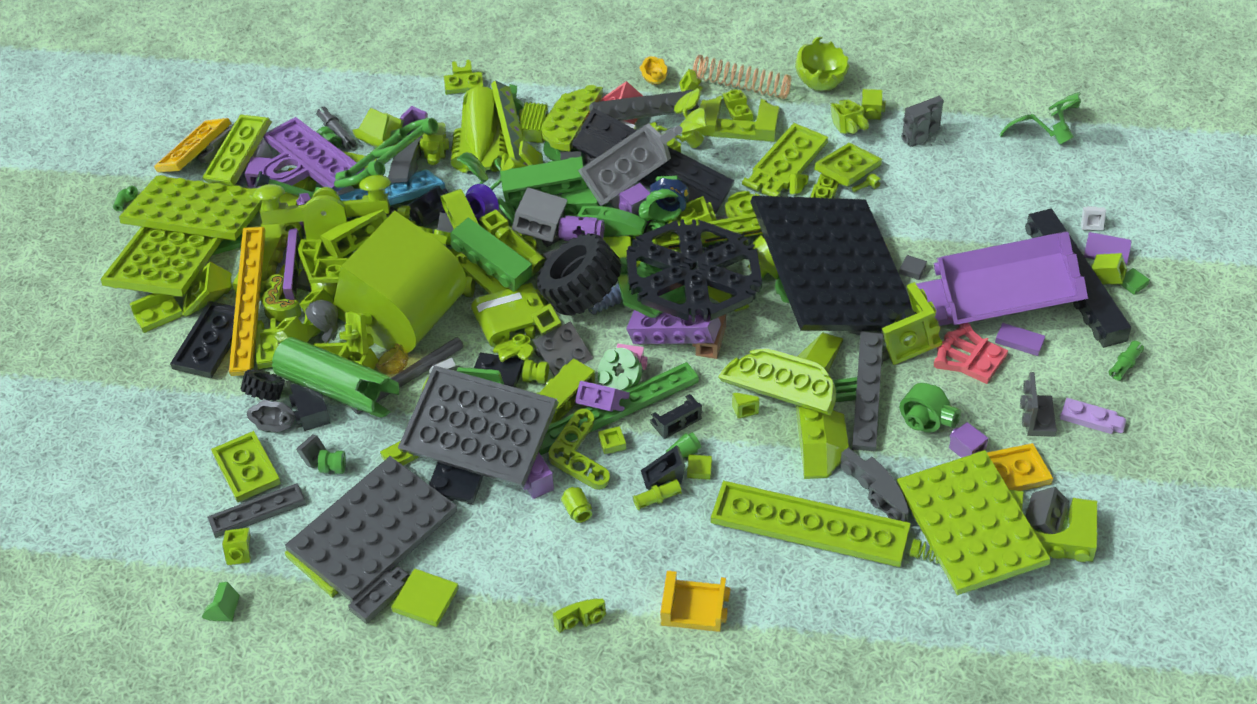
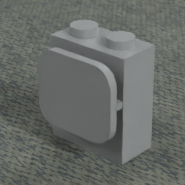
(539, 214)

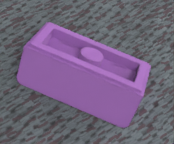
(1106, 244)

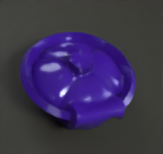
(481, 200)

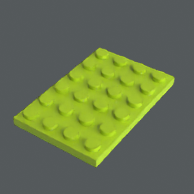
(193, 207)
(160, 261)
(972, 522)

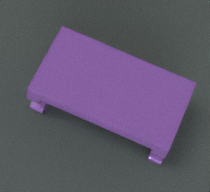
(600, 396)

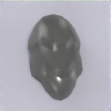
(271, 416)

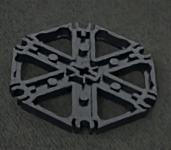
(708, 270)

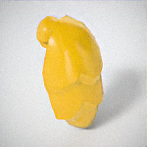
(653, 70)

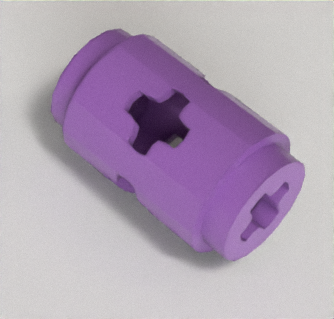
(569, 227)

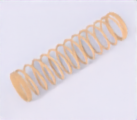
(702, 65)

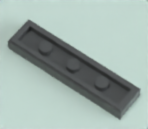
(256, 510)

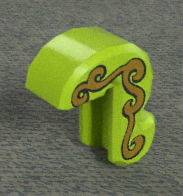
(274, 300)

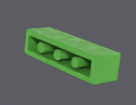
(548, 177)
(491, 254)

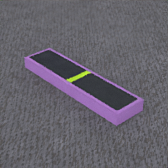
(292, 265)

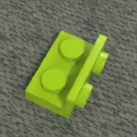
(155, 311)

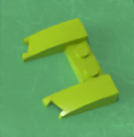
(762, 130)

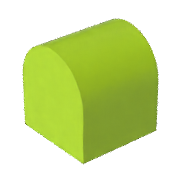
(401, 281)

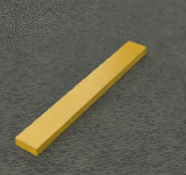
(247, 301)

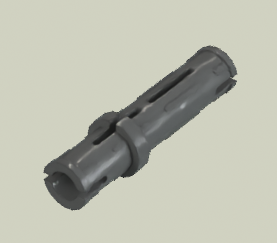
(333, 123)

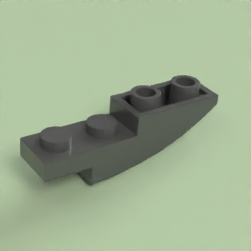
(883, 489)

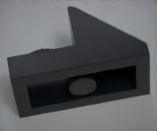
(666, 467)

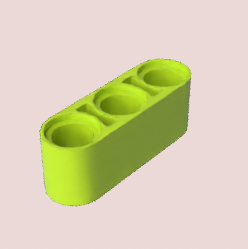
(457, 207)

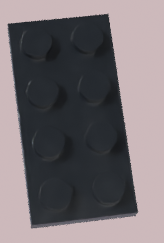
(206, 341)

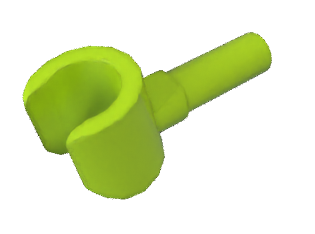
(872, 180)

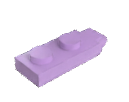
(1092, 416)

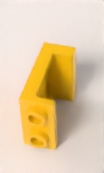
(694, 604)

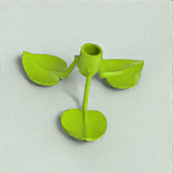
(694, 121)

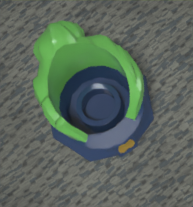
(665, 200)

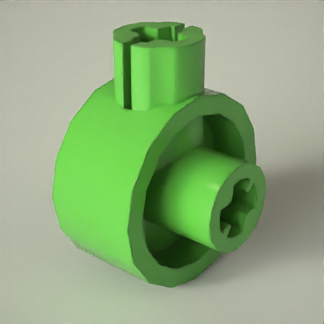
(928, 408)

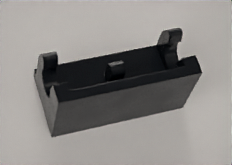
(427, 207)
(678, 418)

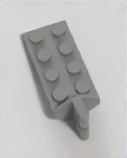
(627, 162)

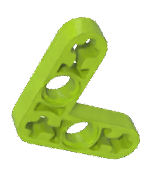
(569, 450)

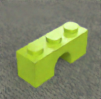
(294, 327)

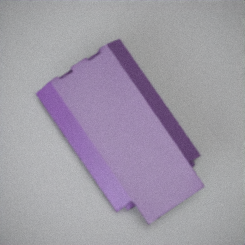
(1005, 279)

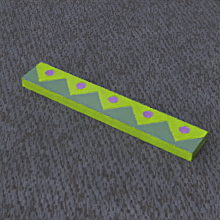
(508, 119)

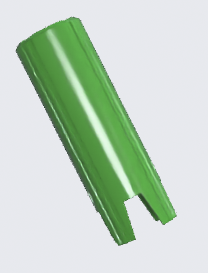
(332, 375)

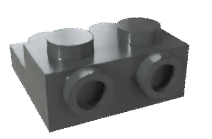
(922, 120)

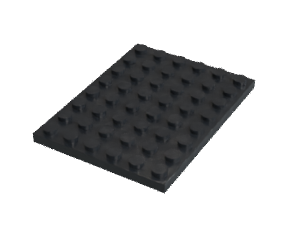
(832, 263)

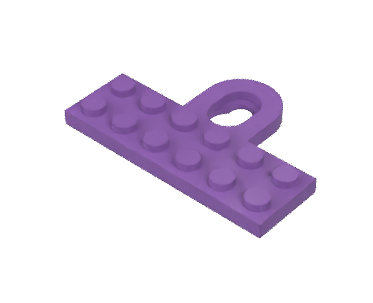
(307, 151)

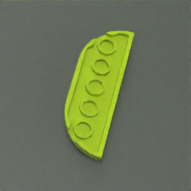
(568, 116)
(783, 378)

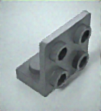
(1038, 409)

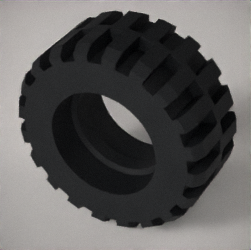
(579, 274)

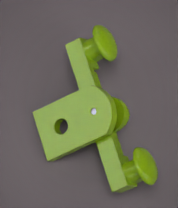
(325, 207)

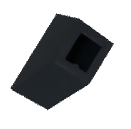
(310, 407)

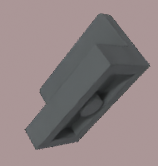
(1047, 510)

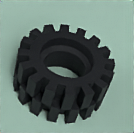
(262, 385)

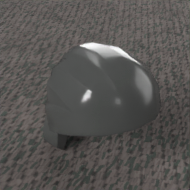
(324, 316)

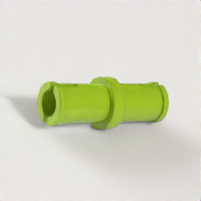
(657, 494)

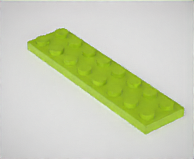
(811, 523)

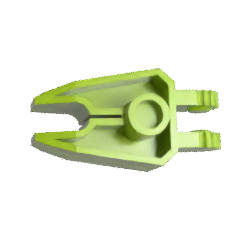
(848, 117)
(435, 145)

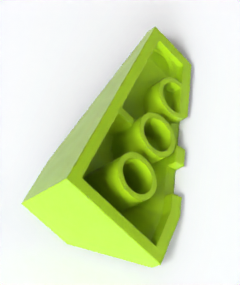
(823, 350)

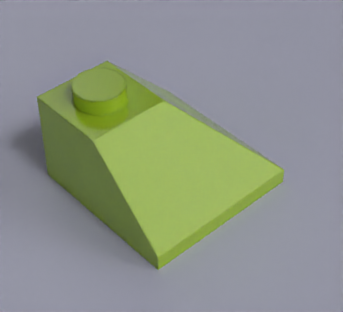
(207, 286)

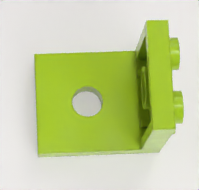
(921, 326)

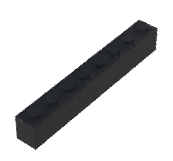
(1099, 309)

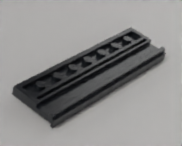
(603, 132)
(459, 483)

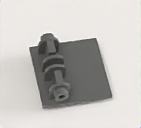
(561, 347)

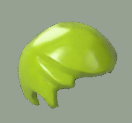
(821, 65)

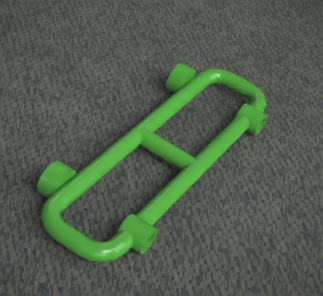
(385, 152)

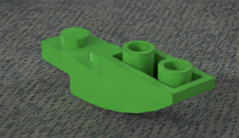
(616, 221)

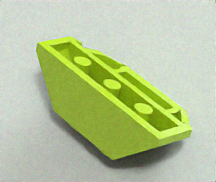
(821, 441)

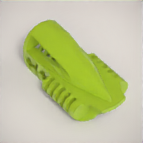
(479, 130)

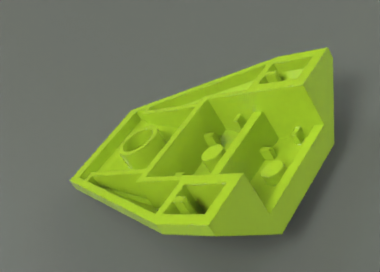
(317, 265)

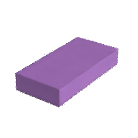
(1020, 339)

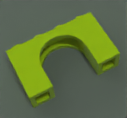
(1080, 537)

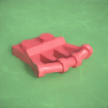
(984, 355)

